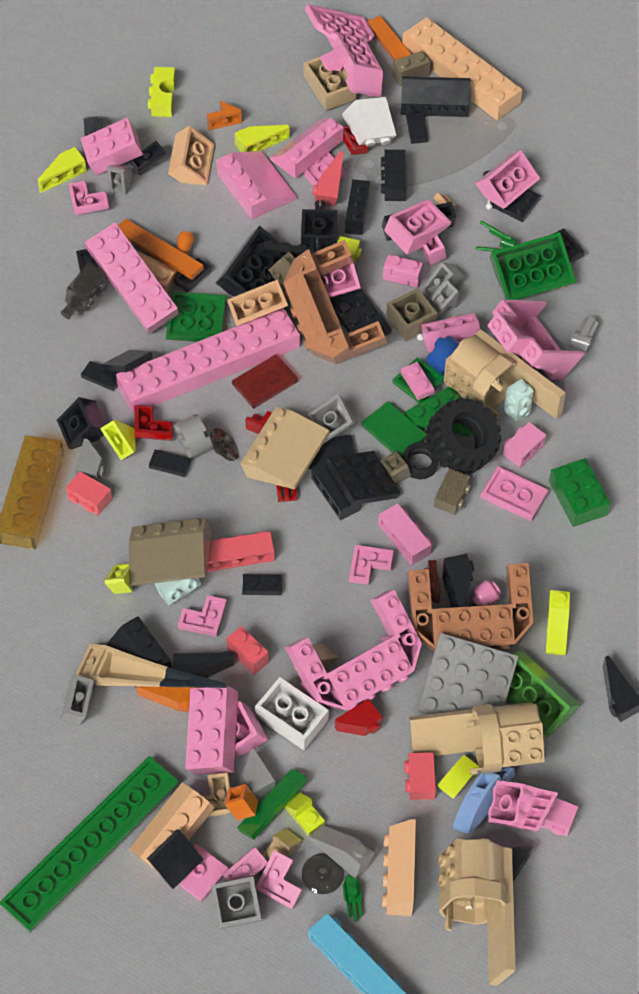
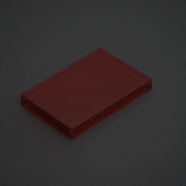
(264, 381)

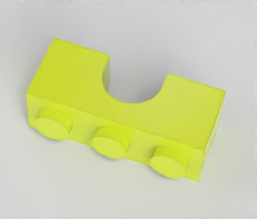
(161, 101)

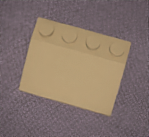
(284, 449)

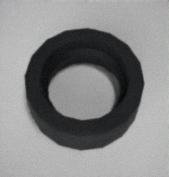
(420, 448)

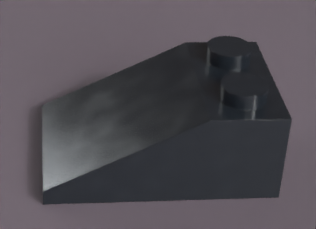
(457, 578)

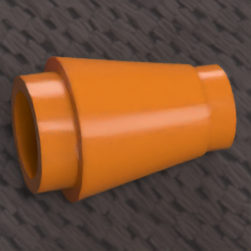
(185, 241)

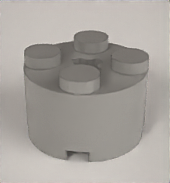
(193, 436)

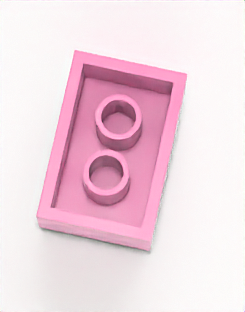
(111, 146)

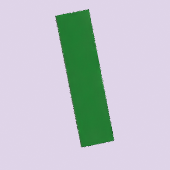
(273, 803)

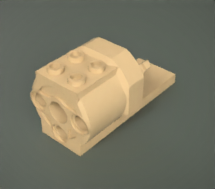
(485, 370)
(497, 735)
(479, 890)

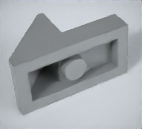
(444, 297)

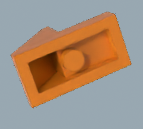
(225, 117)

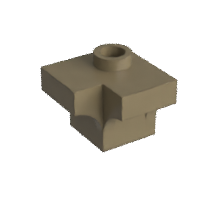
(281, 268)

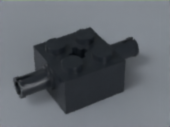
(319, 227)

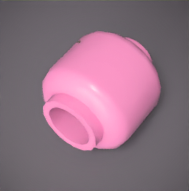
(486, 594)

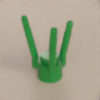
(506, 241)

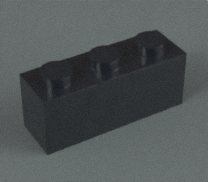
(393, 175)
(357, 207)
(332, 492)

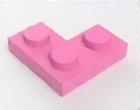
(367, 558)
(204, 622)
(273, 880)

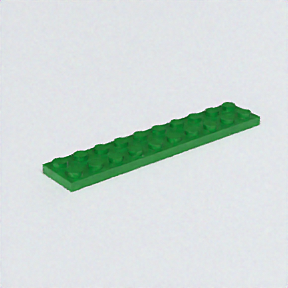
(88, 844)

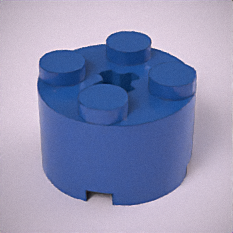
(441, 352)

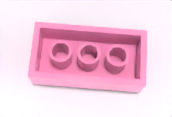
(211, 730)

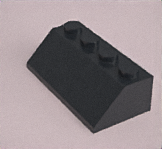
(435, 96)

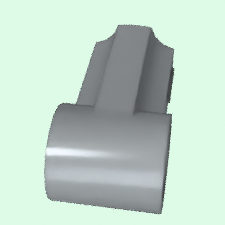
(583, 337)

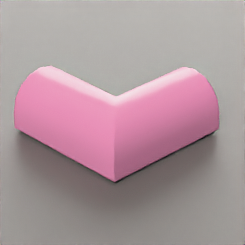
(86, 202)

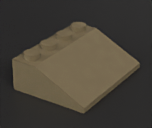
(169, 551)

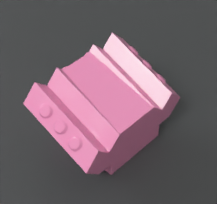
(520, 806)

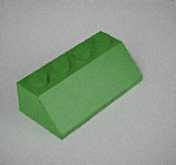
(536, 686)

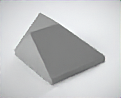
(333, 416)

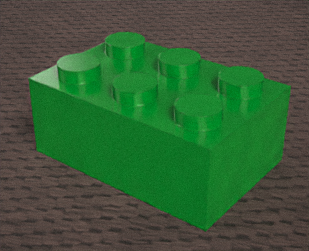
(579, 492)

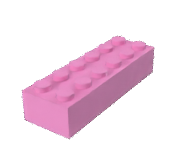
(131, 278)

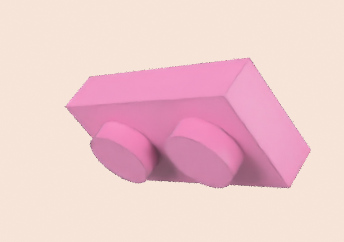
(417, 381)
(246, 866)

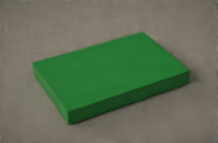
(393, 428)

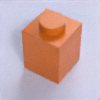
(241, 802)

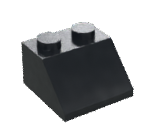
(81, 422)

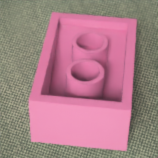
(416, 225)
(248, 731)

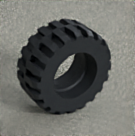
(481, 425)

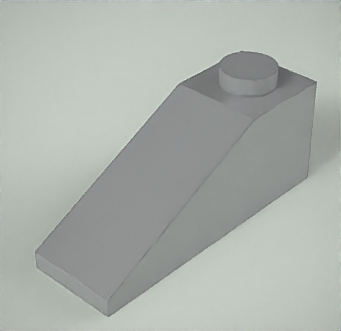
(343, 849)

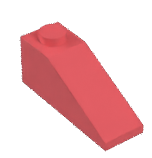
(328, 183)

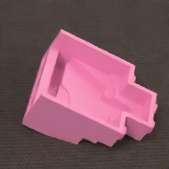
(522, 333)

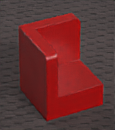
(257, 422)

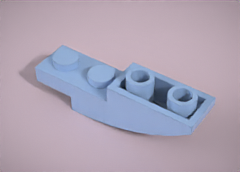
(479, 799)

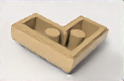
(218, 787)

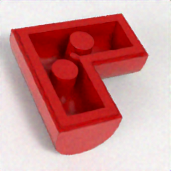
(148, 428)

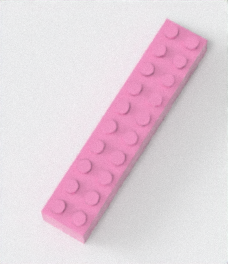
(208, 360)

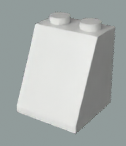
(370, 121)

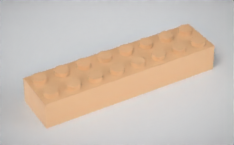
(454, 60)

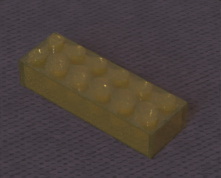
(30, 491)

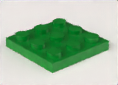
(198, 316)

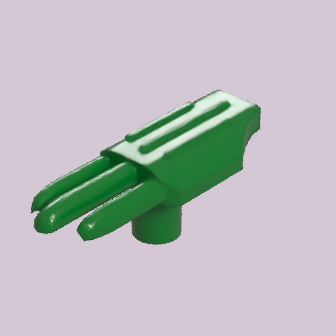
(352, 895)

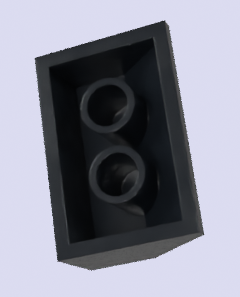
(138, 641)

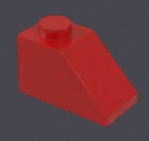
(360, 720)

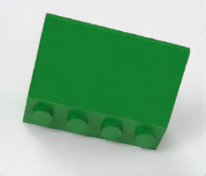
(532, 267)

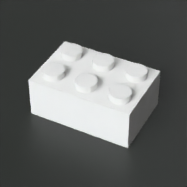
(291, 713)

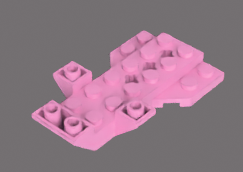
(350, 39)

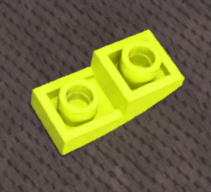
(457, 777)

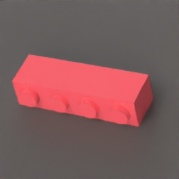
(240, 551)

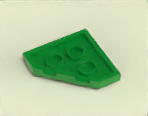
(422, 412)

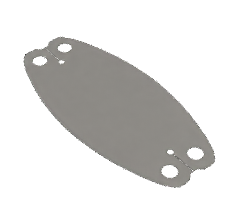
(450, 146)

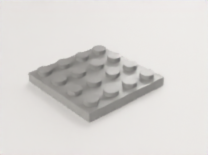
(466, 676)

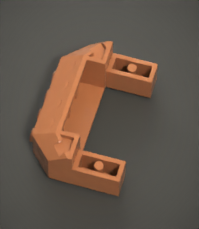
(315, 309)
(485, 625)

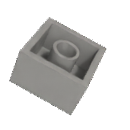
(236, 902)

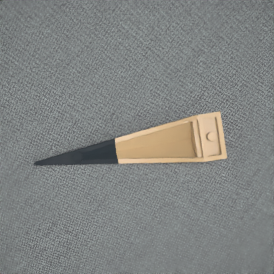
(116, 668)

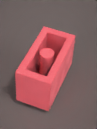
(88, 493)
(247, 650)
(421, 776)

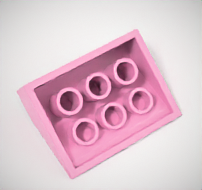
(254, 182)

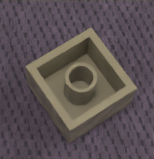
(409, 313)

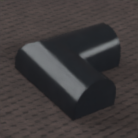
(150, 156)

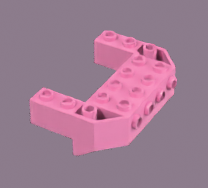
(367, 672)

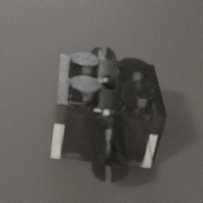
(84, 290)

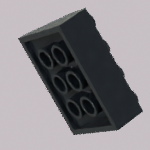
(248, 268)

